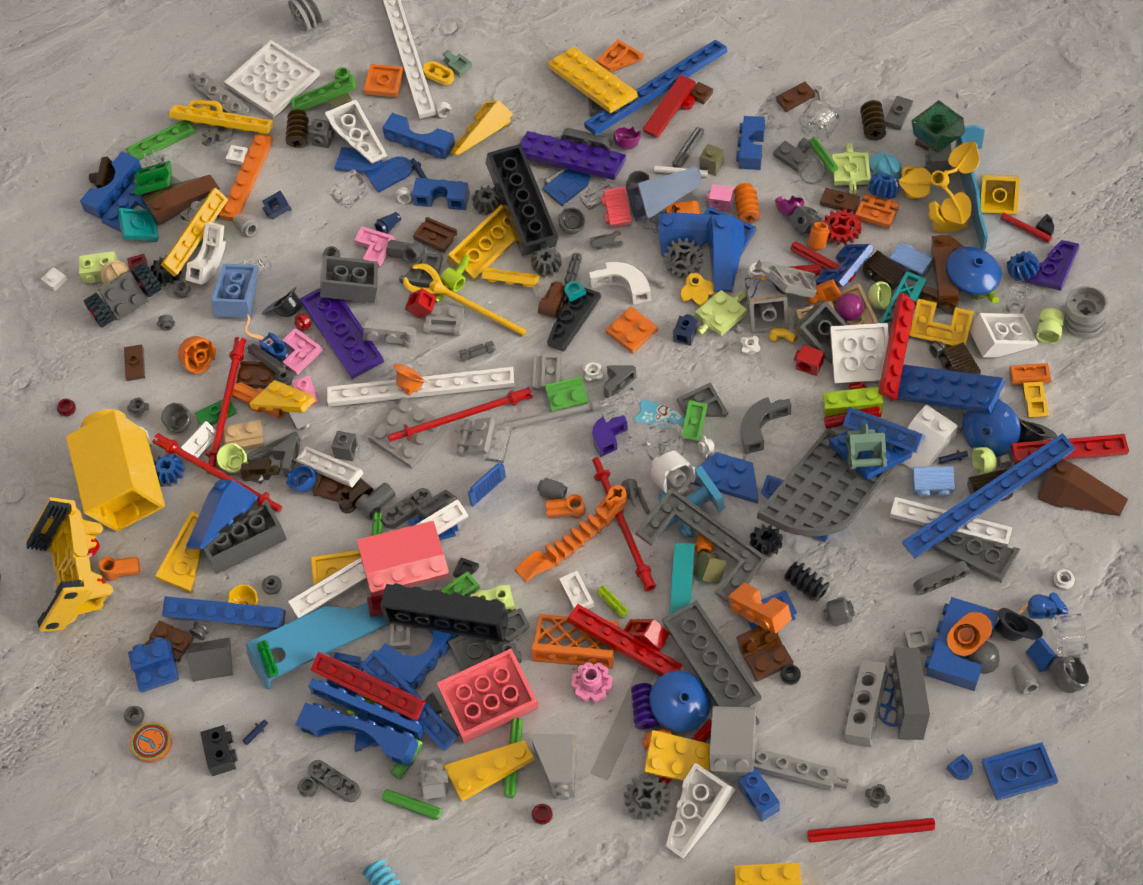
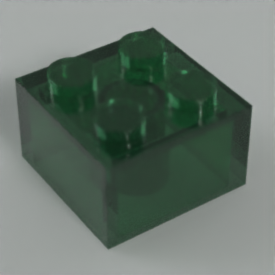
(938, 126)

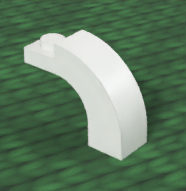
(210, 255)
(623, 275)

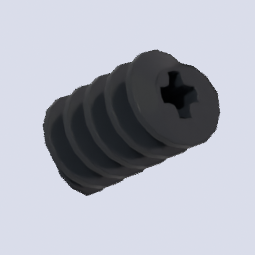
(806, 582)

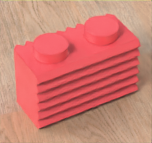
(617, 207)

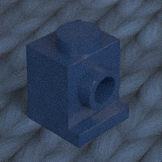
(273, 200)
(685, 329)

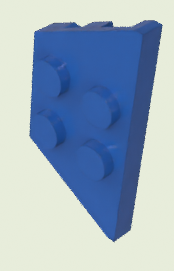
(731, 476)

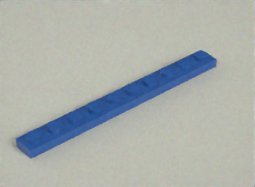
(657, 86)
(988, 496)

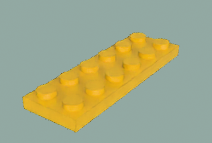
(592, 79)

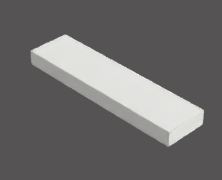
(329, 466)

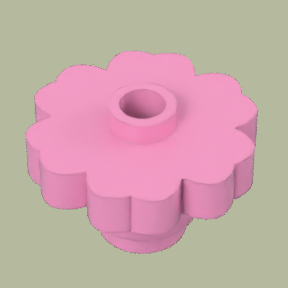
(592, 682)

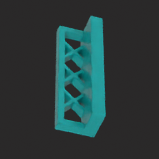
(916, 293)

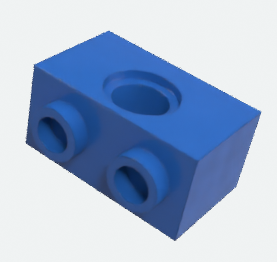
(759, 795)

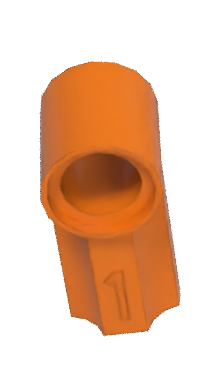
(564, 506)
(119, 567)

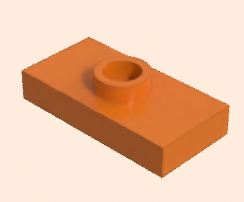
(1029, 373)

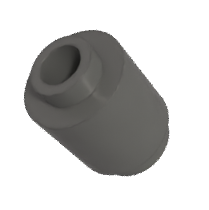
(552, 489)

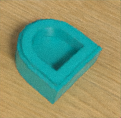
(574, 290)

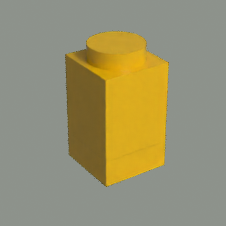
(114, 469)

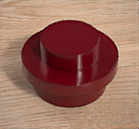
(66, 407)
(542, 814)

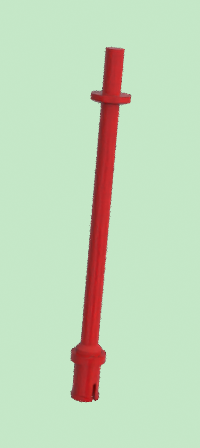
(236, 356)
(511, 398)
(171, 447)
(642, 571)

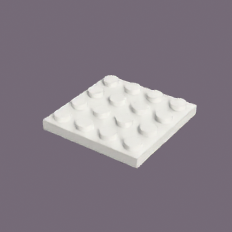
(272, 78)

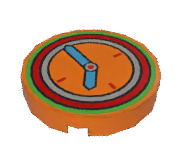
(151, 742)

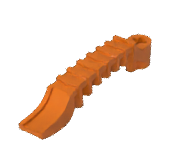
(538, 562)

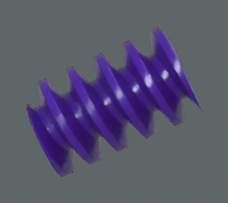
(642, 713)

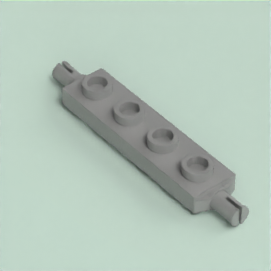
(216, 92)
(797, 770)

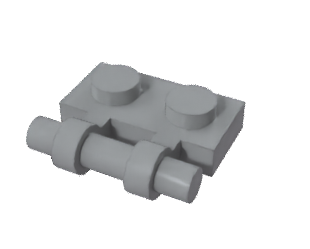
(480, 438)

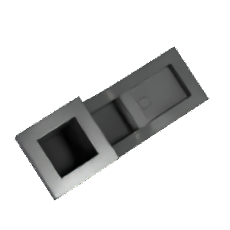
(756, 417)

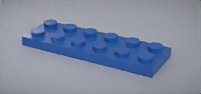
(949, 388)

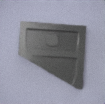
(419, 276)
(707, 395)

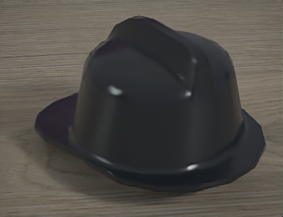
(285, 306)
(1034, 432)
(1015, 626)

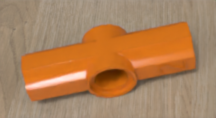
(247, 394)

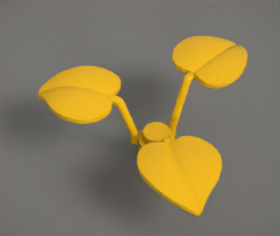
(918, 182)

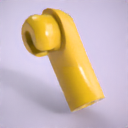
(782, 332)

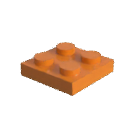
(383, 80)
(631, 329)

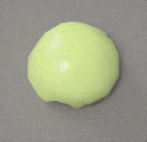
(879, 295)
(231, 457)
(983, 460)

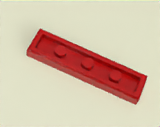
(669, 106)

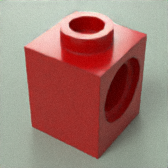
(420, 303)
(809, 360)

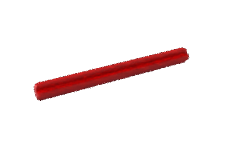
(871, 830)

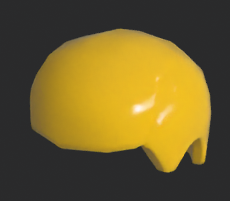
(243, 595)

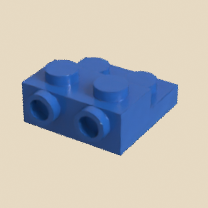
(153, 664)

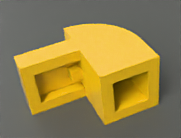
(941, 224)

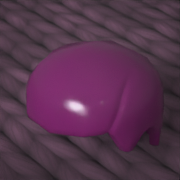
(627, 138)
(787, 207)
(849, 307)

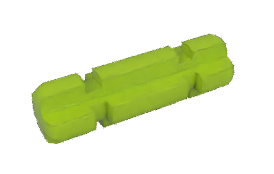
(612, 601)

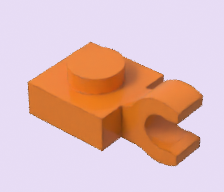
(826, 292)

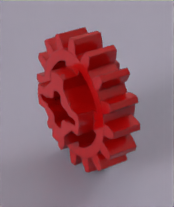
(842, 226)

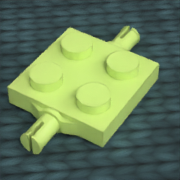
(852, 169)
(721, 313)

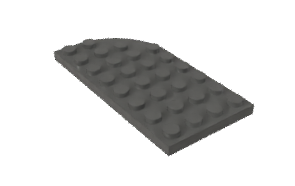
(819, 493)

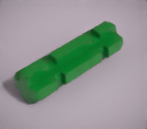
(267, 658)

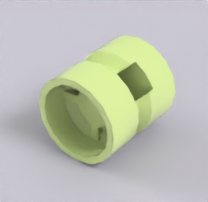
(1049, 326)

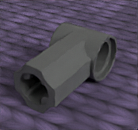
(405, 250)
(373, 502)

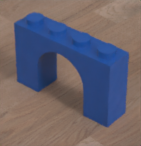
(945, 664)
(415, 668)

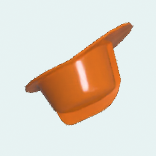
(408, 379)
(969, 633)

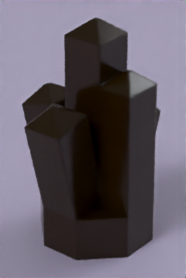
(258, 470)

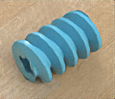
(378, 875)

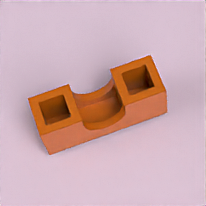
(748, 604)

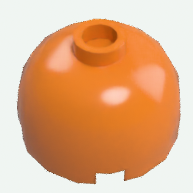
(196, 354)

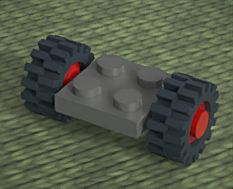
(122, 295)

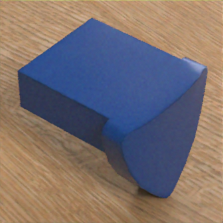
(1041, 654)

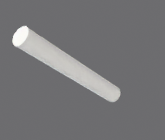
(669, 170)

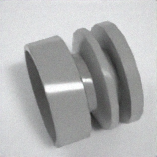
(308, 11)
(1085, 311)

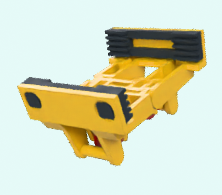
(65, 535)

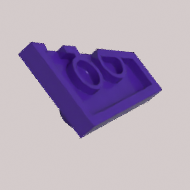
(1056, 266)

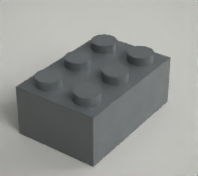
(349, 279)

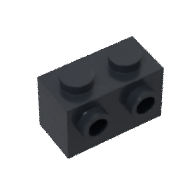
(218, 750)

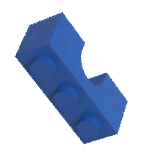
(752, 131)
(427, 190)

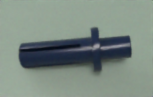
(417, 166)
(952, 457)
(255, 732)

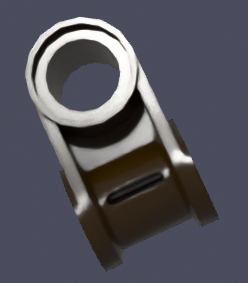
(352, 494)

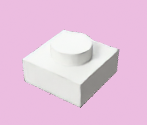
(236, 155)
(54, 279)

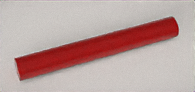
(1026, 227)

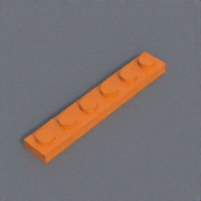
(246, 177)

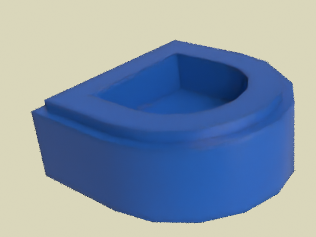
(960, 768)

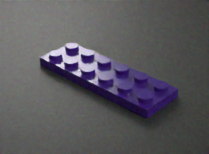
(572, 155)
(342, 333)

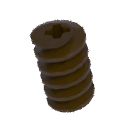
(873, 120)
(297, 128)

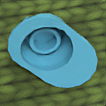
(886, 164)

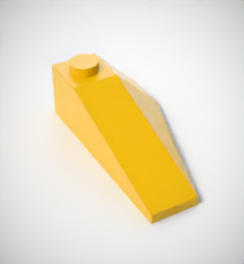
(488, 119)

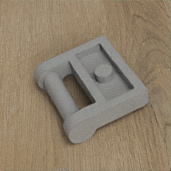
(445, 315)

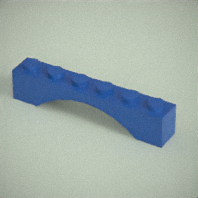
(223, 612)
(320, 722)

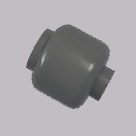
(839, 611)

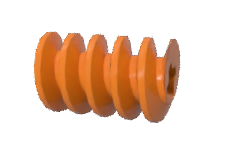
(746, 203)

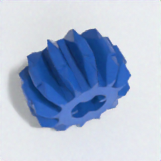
(883, 186)
(1023, 266)
(169, 469)

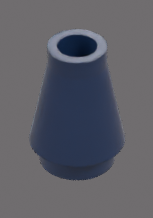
(387, 223)

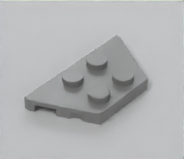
(789, 279)

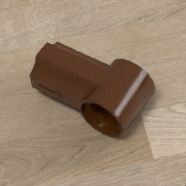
(551, 303)

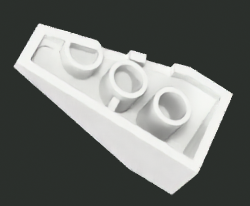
(355, 128)
(700, 803)

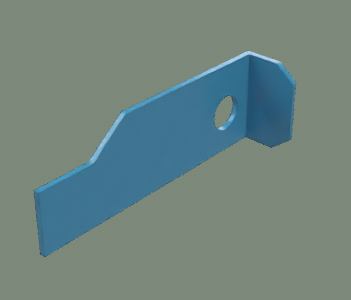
(976, 134)
(313, 633)

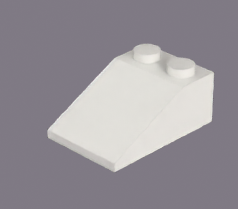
(1001, 334)
(938, 433)

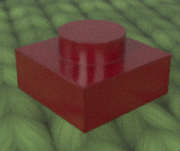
(136, 260)
(374, 605)

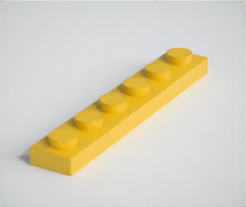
(224, 119)
(194, 232)

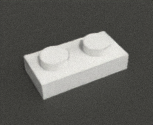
(199, 439)
(576, 590)

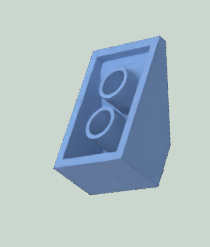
(235, 291)

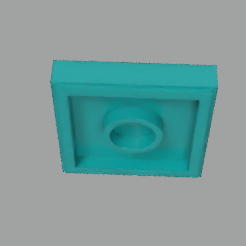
(137, 225)

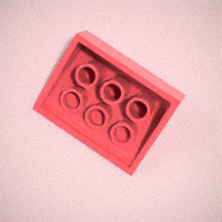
(403, 557)
(487, 695)

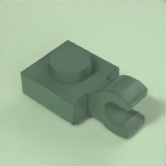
(458, 63)

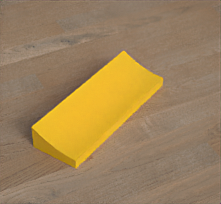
(484, 244)

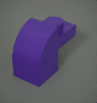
(605, 433)

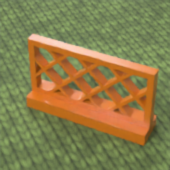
(570, 654)

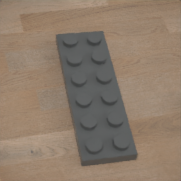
(710, 657)

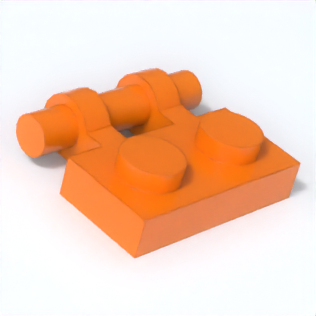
(875, 214)

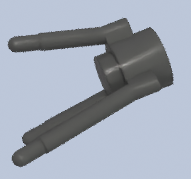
(632, 491)

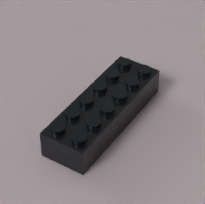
(521, 199)
(445, 612)

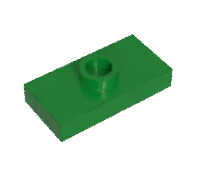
(212, 412)

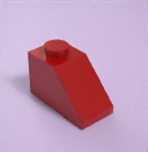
(648, 631)

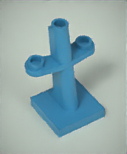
(705, 493)

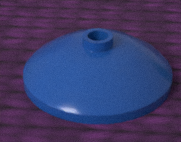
(973, 270)
(1002, 424)
(670, 708)

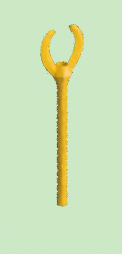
(437, 287)

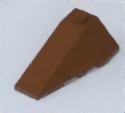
(178, 197)
(941, 249)

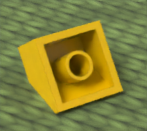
(999, 193)

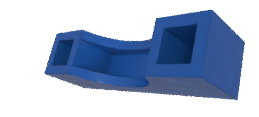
(436, 143)
(100, 200)

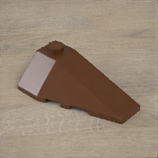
(1076, 488)

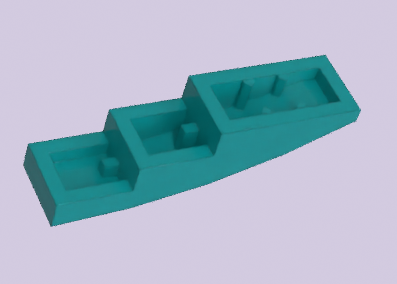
(682, 576)

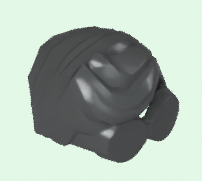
(1069, 675)

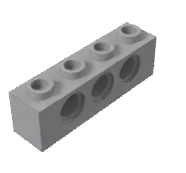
(863, 733)

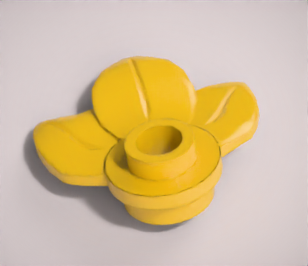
(697, 292)

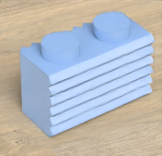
(912, 260)
(933, 481)

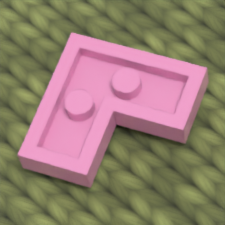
(375, 242)
(303, 352)

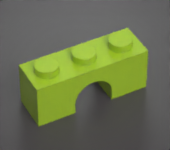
(840, 401)

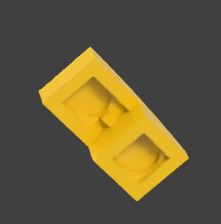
(1035, 400)

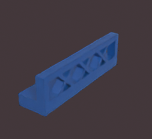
(894, 433)

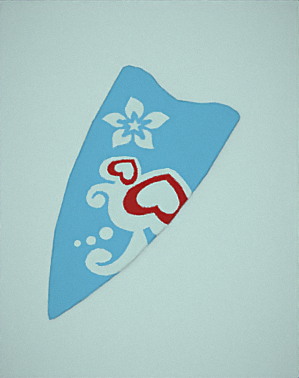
(654, 412)

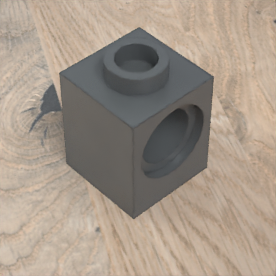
(344, 445)

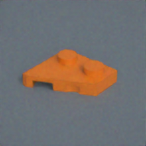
(619, 56)

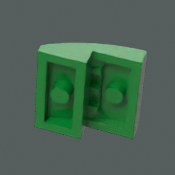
(153, 178)

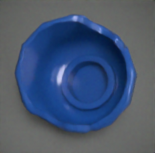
(301, 479)

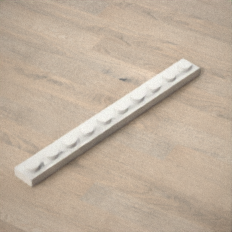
(410, 58)
(434, 386)
(354, 572)

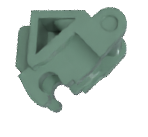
(864, 441)

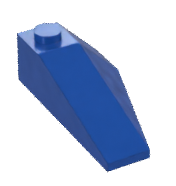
(725, 245)
(220, 507)

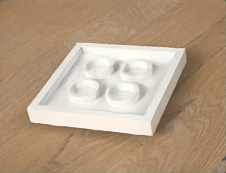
(858, 352)

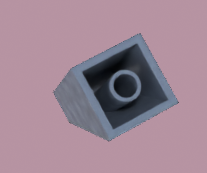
(658, 193)

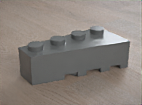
(245, 539)
(909, 693)

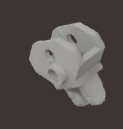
(433, 779)

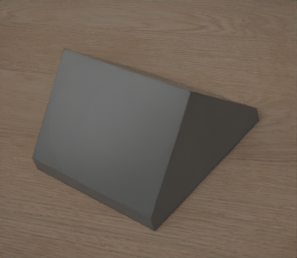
(210, 659)

